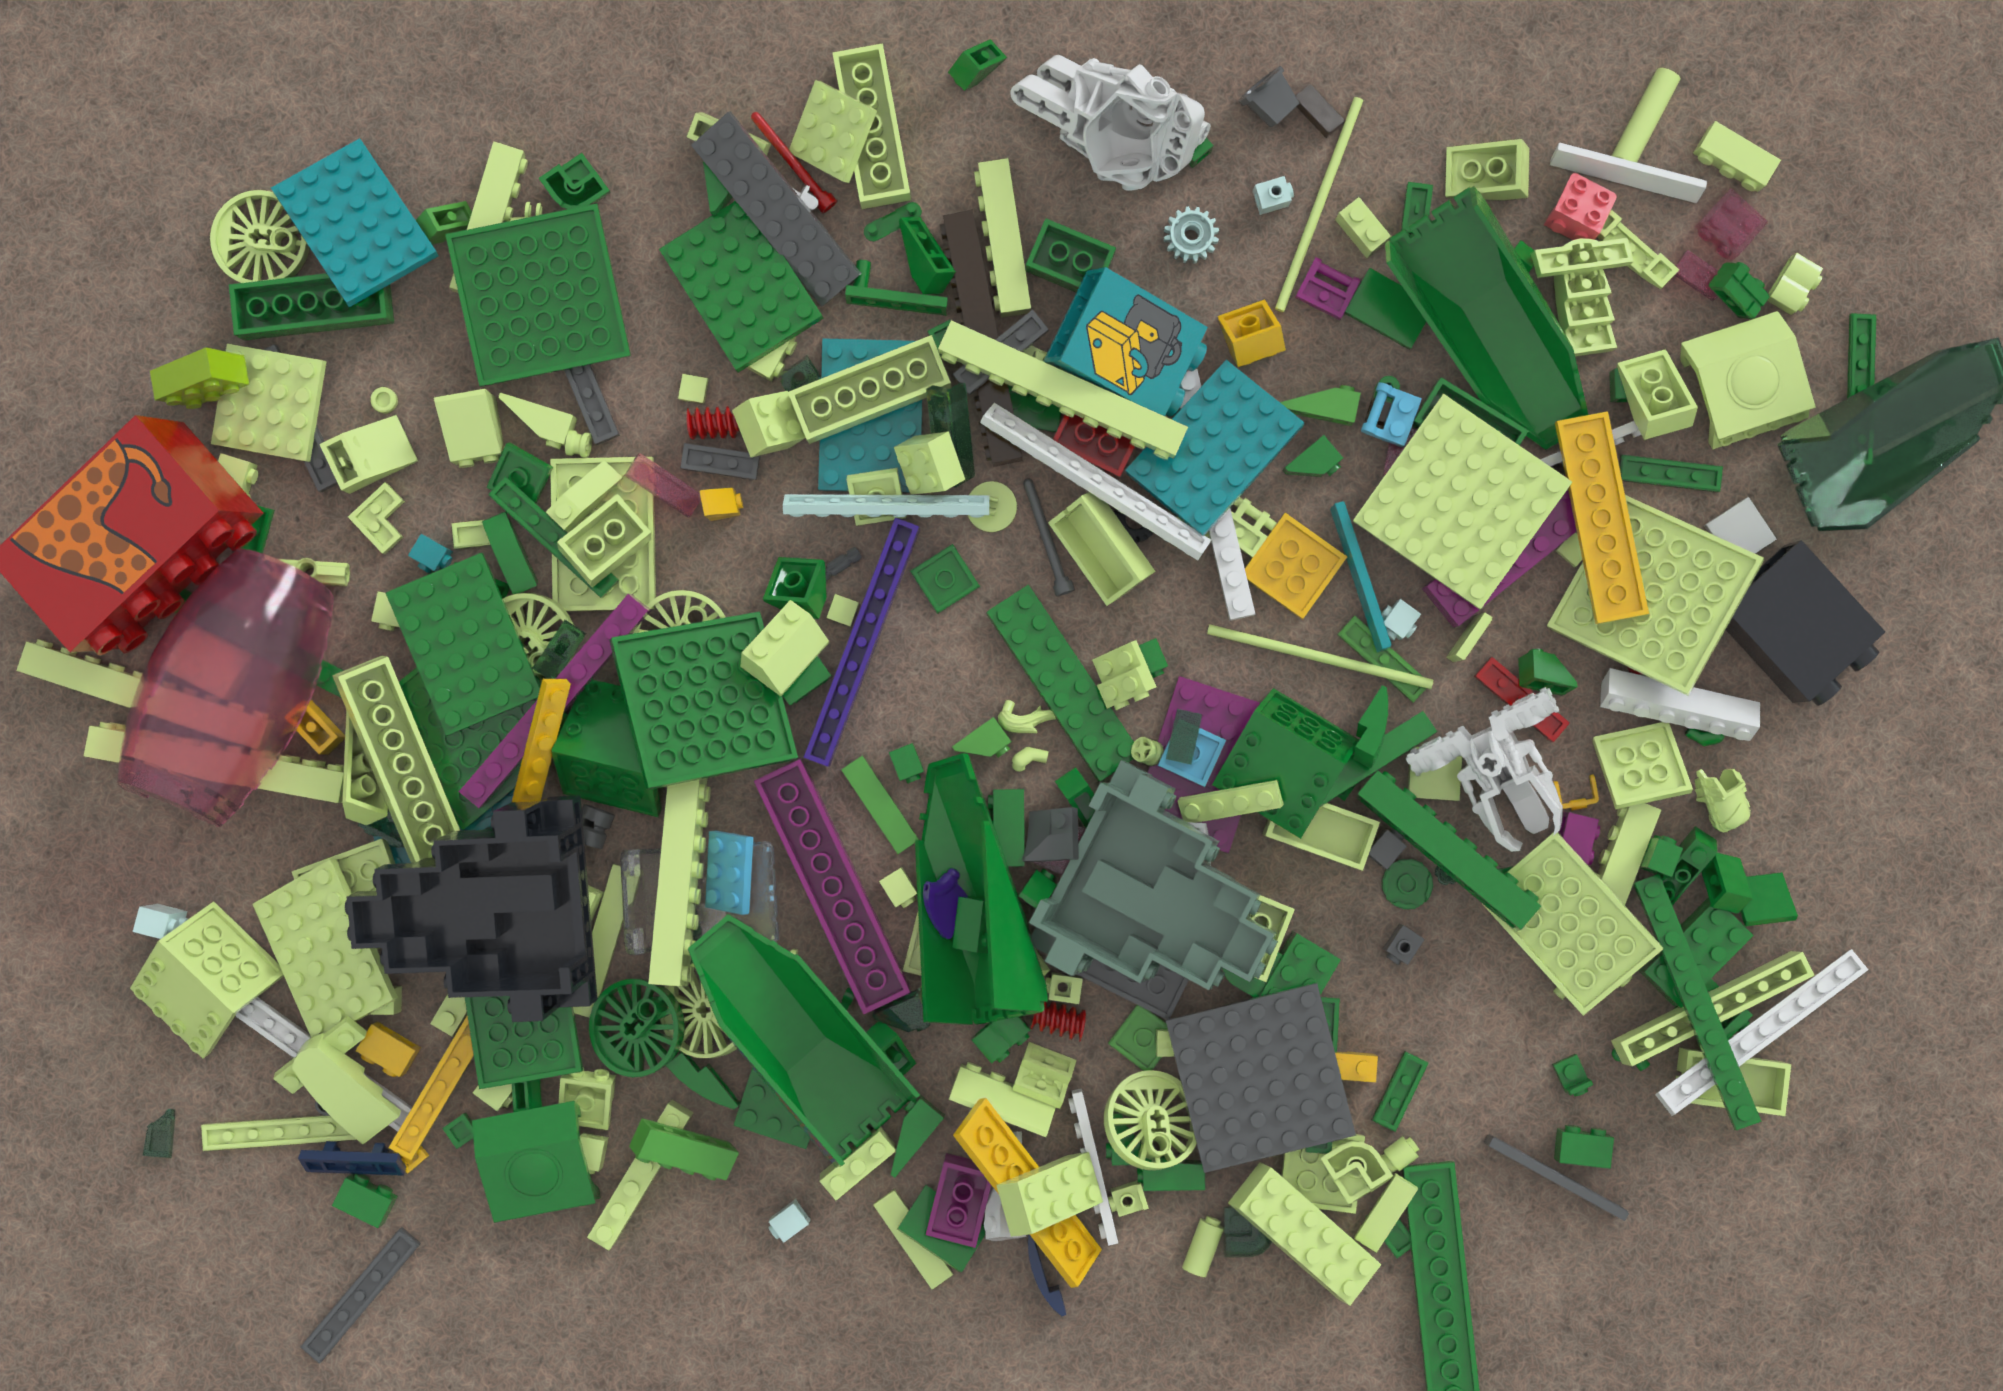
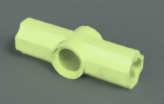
(325, 572)

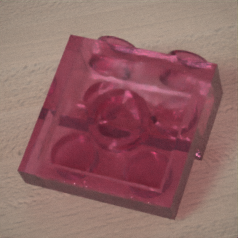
(1730, 225)

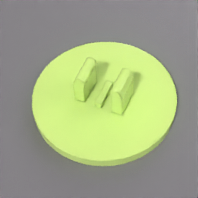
(1001, 506)

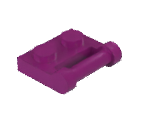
(1323, 295)

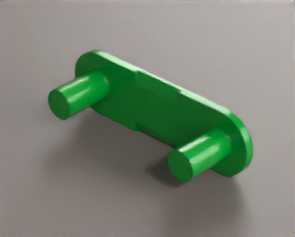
(890, 222)

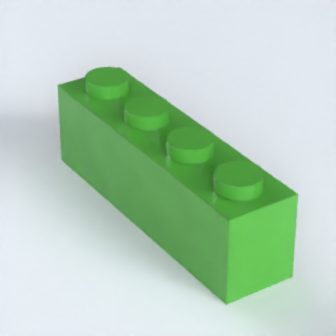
(683, 1150)

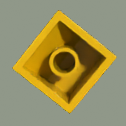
(1252, 333)

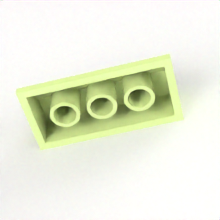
(361, 792)
(1011, 1106)

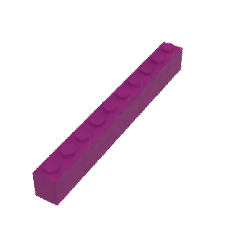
(579, 673)

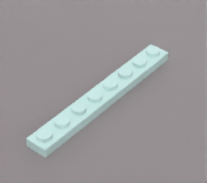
(878, 505)

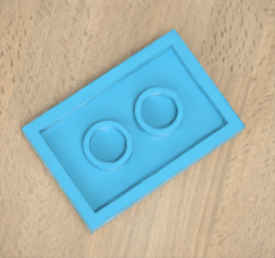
(729, 872)

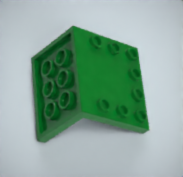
(1295, 749)
(599, 755)

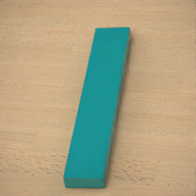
(1360, 577)

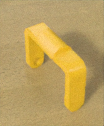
(1580, 803)

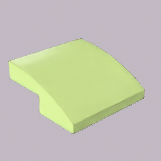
(1044, 1075)

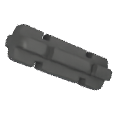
(842, 562)

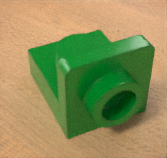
(1572, 1076)

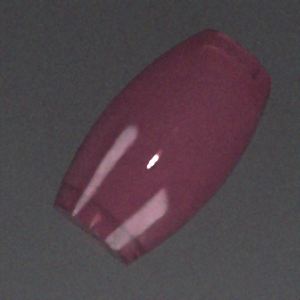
(226, 686)

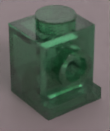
(805, 366)

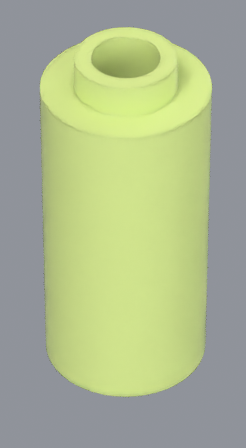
(1203, 1246)

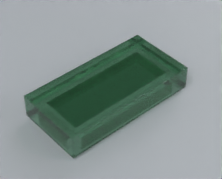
(1183, 736)

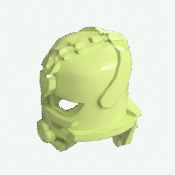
(1723, 799)

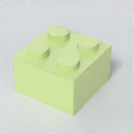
(768, 423)
(929, 463)

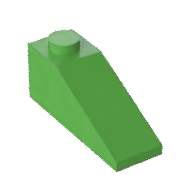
(1331, 405)

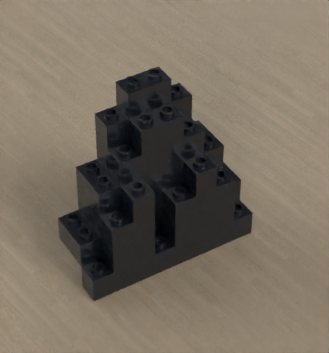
(492, 911)

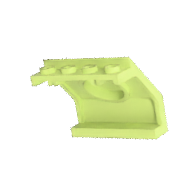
(1749, 378)

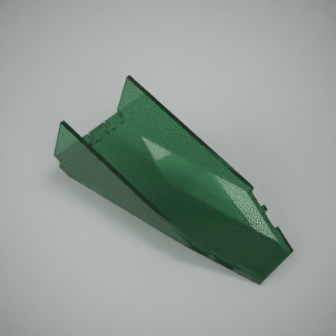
(1911, 422)

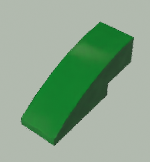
(510, 553)
(1372, 729)
(703, 1081)

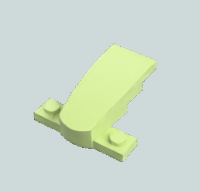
(1584, 289)
(339, 1081)

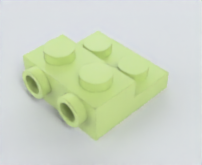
(1123, 675)
(592, 1093)

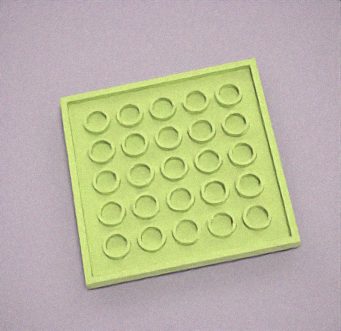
(1462, 501)
(1690, 594)

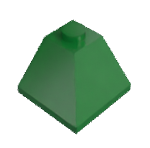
(798, 581)

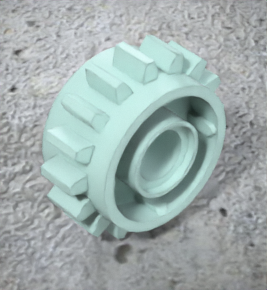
(1193, 221)

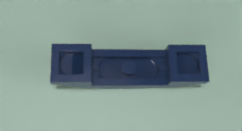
(1051, 1294)

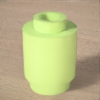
(1400, 1154)

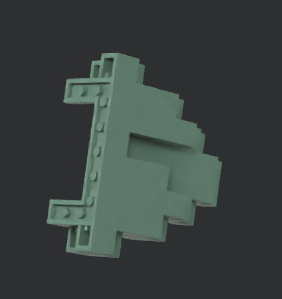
(1149, 895)

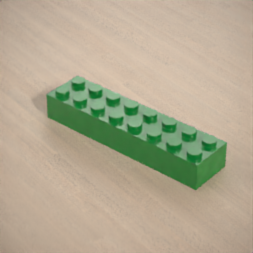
(1448, 851)

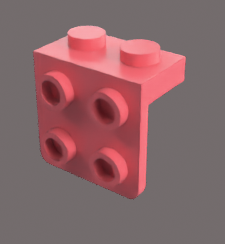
(1581, 209)

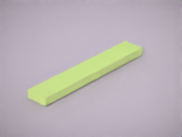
(606, 932)
(272, 1132)

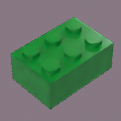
(1066, 255)

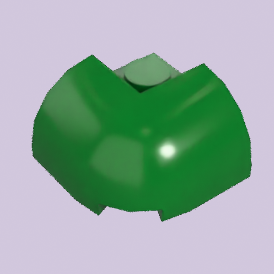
(574, 183)

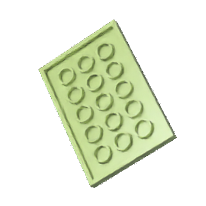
(637, 572)
(1582, 929)
(311, 944)

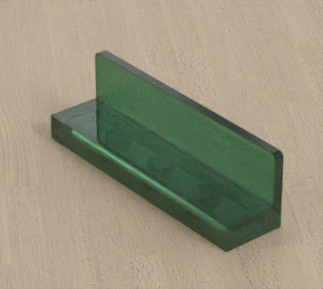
(950, 413)

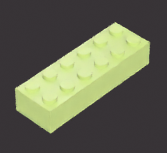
(881, 165)
(868, 389)
(1304, 1233)

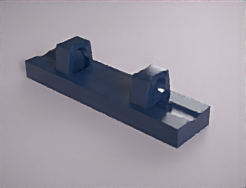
(336, 1161)

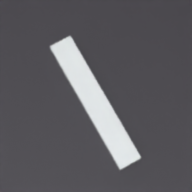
(1628, 173)

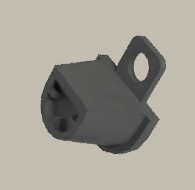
(1270, 97)

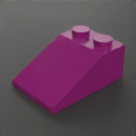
(959, 1202)

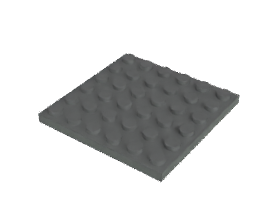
(1260, 1077)

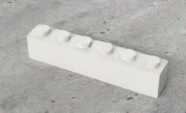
(1698, 710)

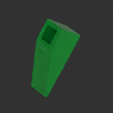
(1696, 854)

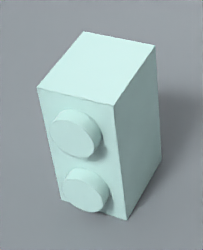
(158, 920)

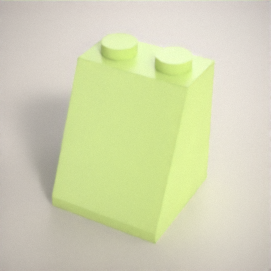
(470, 427)

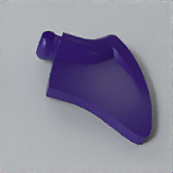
(942, 902)

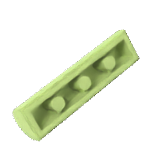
(1646, 115)

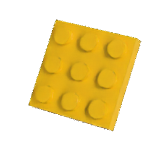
(1294, 566)

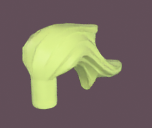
(1022, 724)

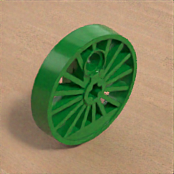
(639, 1037)

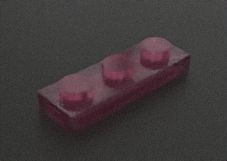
(663, 485)

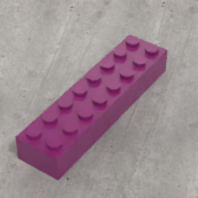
(1551, 534)

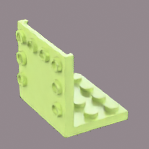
(204, 977)

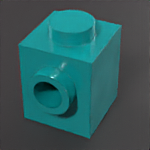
(430, 554)

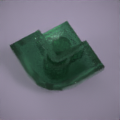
(1242, 1237)

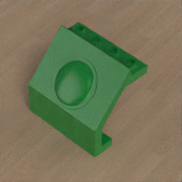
(533, 1161)

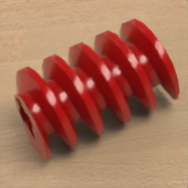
(711, 423)
(1060, 1020)

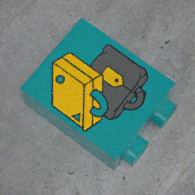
(1128, 342)

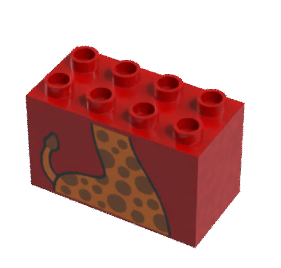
(127, 536)

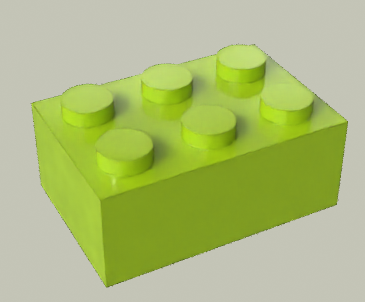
(199, 378)

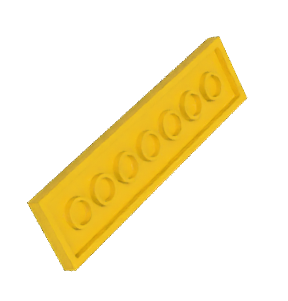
(1601, 517)
(1003, 1157)

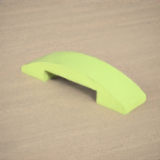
(1647, 264)

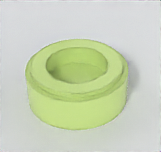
(384, 400)

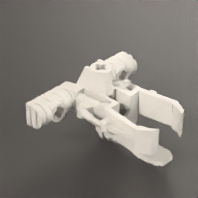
(1500, 763)

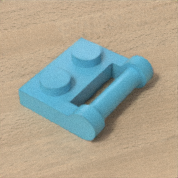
(1399, 418)

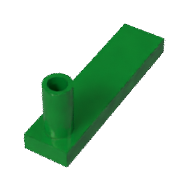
(862, 295)

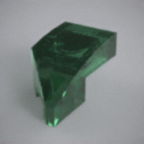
(160, 1136)

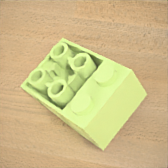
(368, 453)

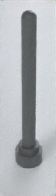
(1062, 583)

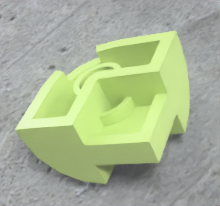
(1356, 1169)

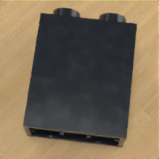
(1803, 625)

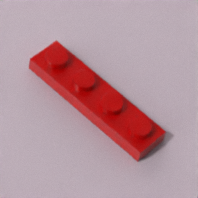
(1507, 688)

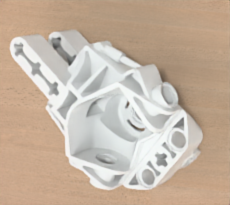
(1097, 118)

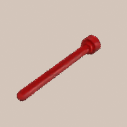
(825, 199)

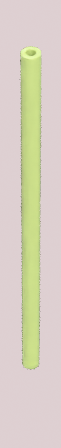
(1319, 204)
(1320, 656)

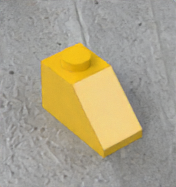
(721, 503)

